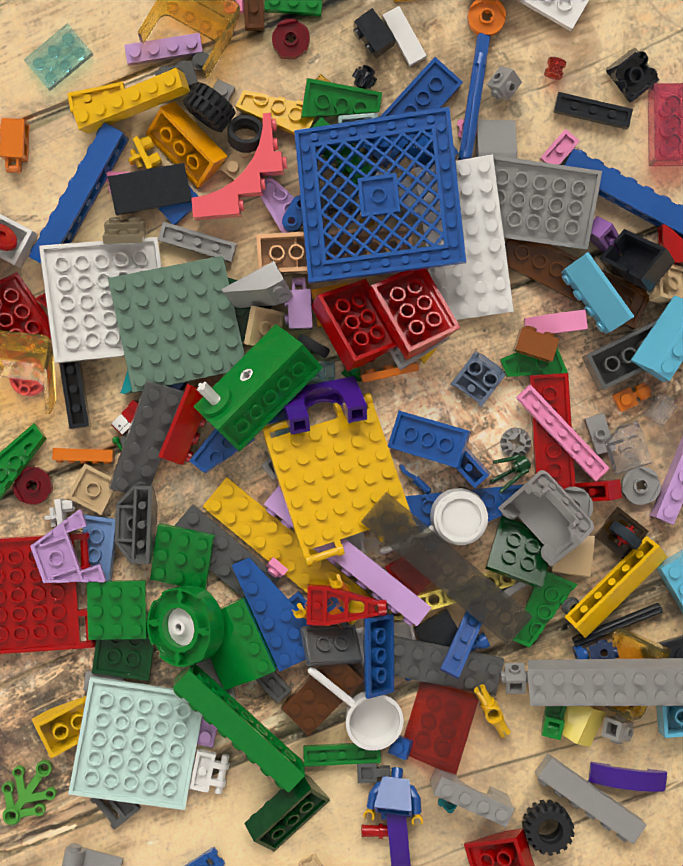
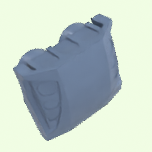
(479, 378)

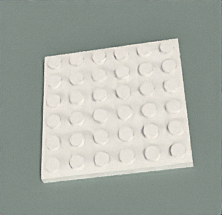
(80, 296)

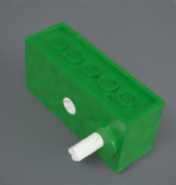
(257, 386)

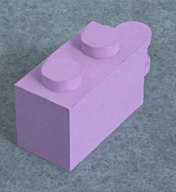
(299, 307)

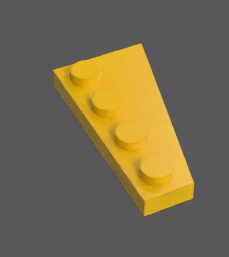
(284, 111)

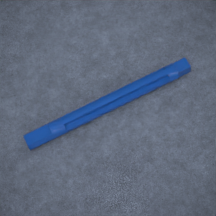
(474, 96)

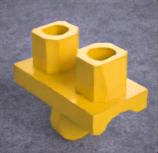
(143, 145)

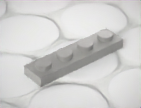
(197, 242)

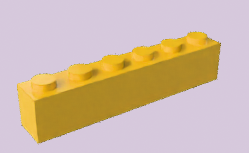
(132, 100)
(616, 587)

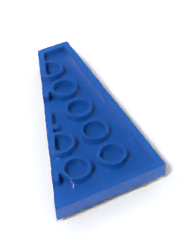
(421, 504)
(272, 614)

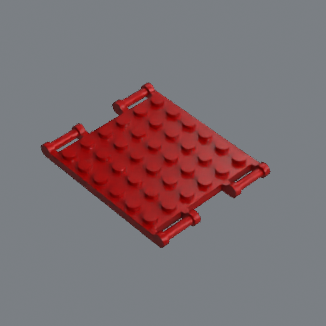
(37, 613)

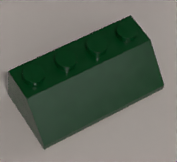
(286, 813)

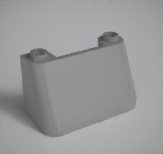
(549, 515)

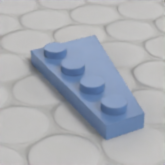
(101, 542)

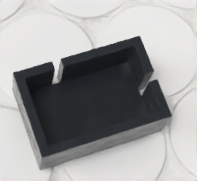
(640, 262)

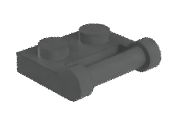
(124, 809)

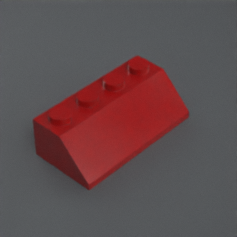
(184, 429)

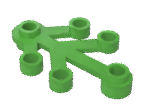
(26, 794)

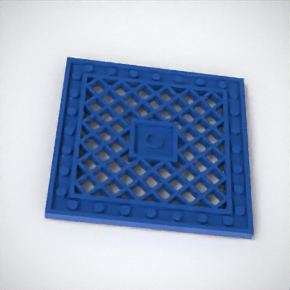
(379, 195)

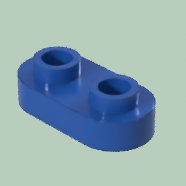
(293, 212)

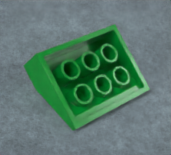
(243, 650)

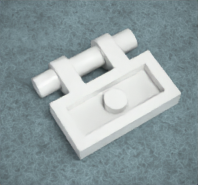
(203, 771)

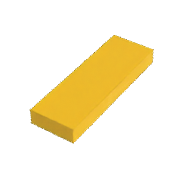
(84, 97)

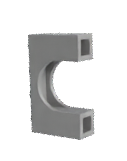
(493, 805)

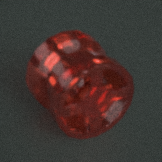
(555, 68)

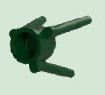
(520, 465)

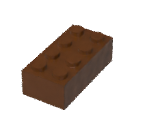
(314, 702)

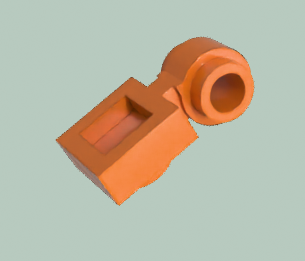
(627, 398)

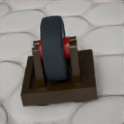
(621, 533)

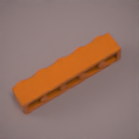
(83, 455)

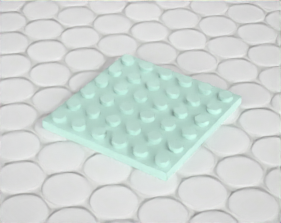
(135, 744)

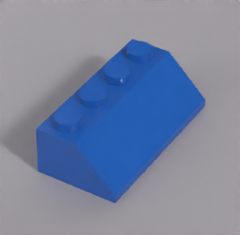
(378, 655)

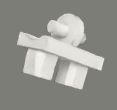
(62, 507)

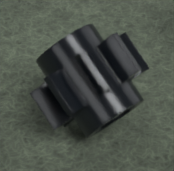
(364, 77)

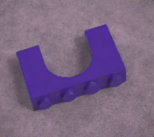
(340, 391)

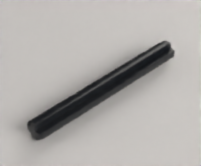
(621, 622)

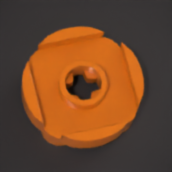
(497, 19)

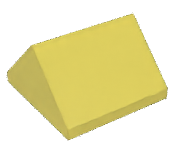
(582, 723)

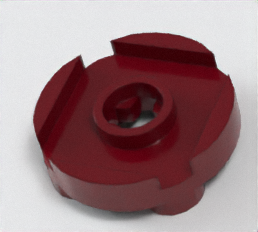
(286, 49)
(27, 495)

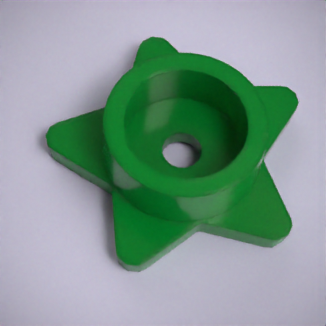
(354, 372)

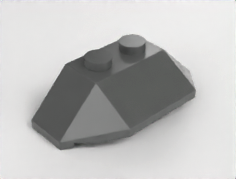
(137, 524)

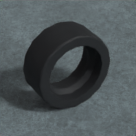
(244, 122)

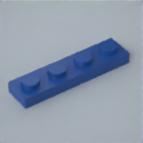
(461, 645)

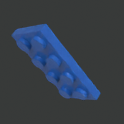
(429, 439)

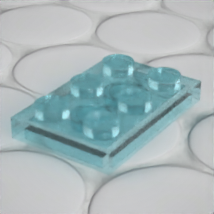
(58, 57)

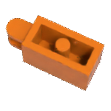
(14, 143)

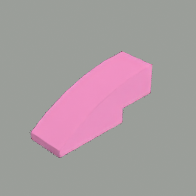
(559, 322)

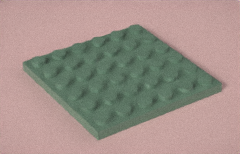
(176, 323)

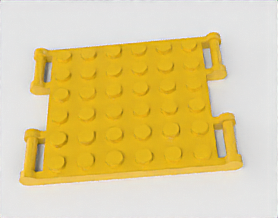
(332, 478)

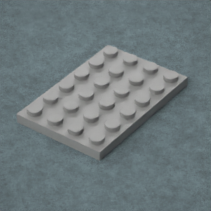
(546, 201)

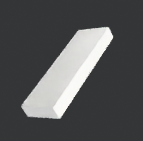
(404, 36)

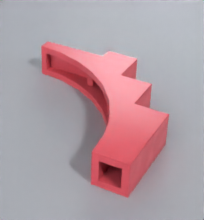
(228, 201)

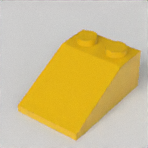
(60, 726)

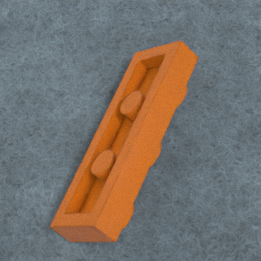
(388, 371)

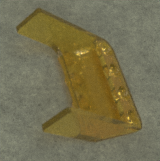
(208, 17)
(31, 359)

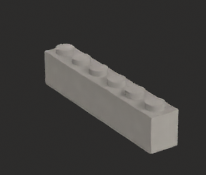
(590, 798)

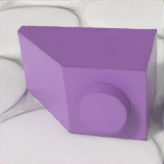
(603, 234)

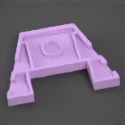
(57, 557)

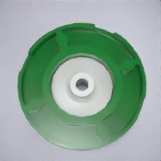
(185, 625)

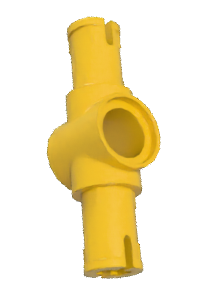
(489, 703)

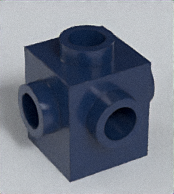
(603, 646)

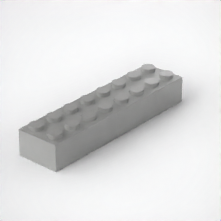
(606, 682)

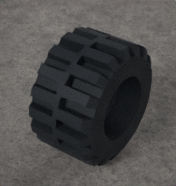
(209, 107)
(559, 838)

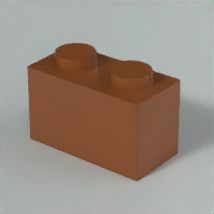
(536, 344)

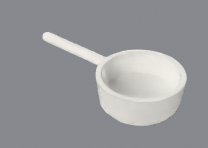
(456, 517)
(369, 722)

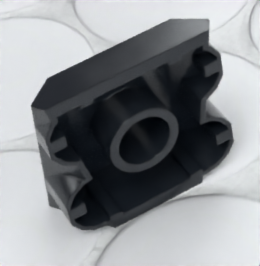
(633, 74)

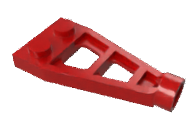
(318, 606)

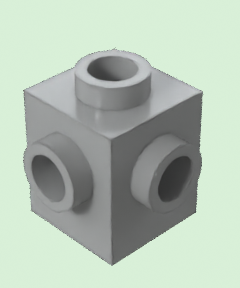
(504, 83)
(515, 674)
(617, 729)

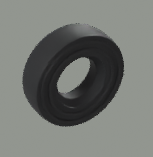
(314, 346)

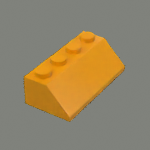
(185, 143)

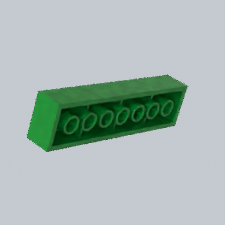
(239, 726)

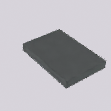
(330, 645)

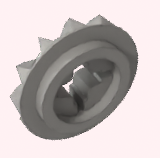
(511, 434)

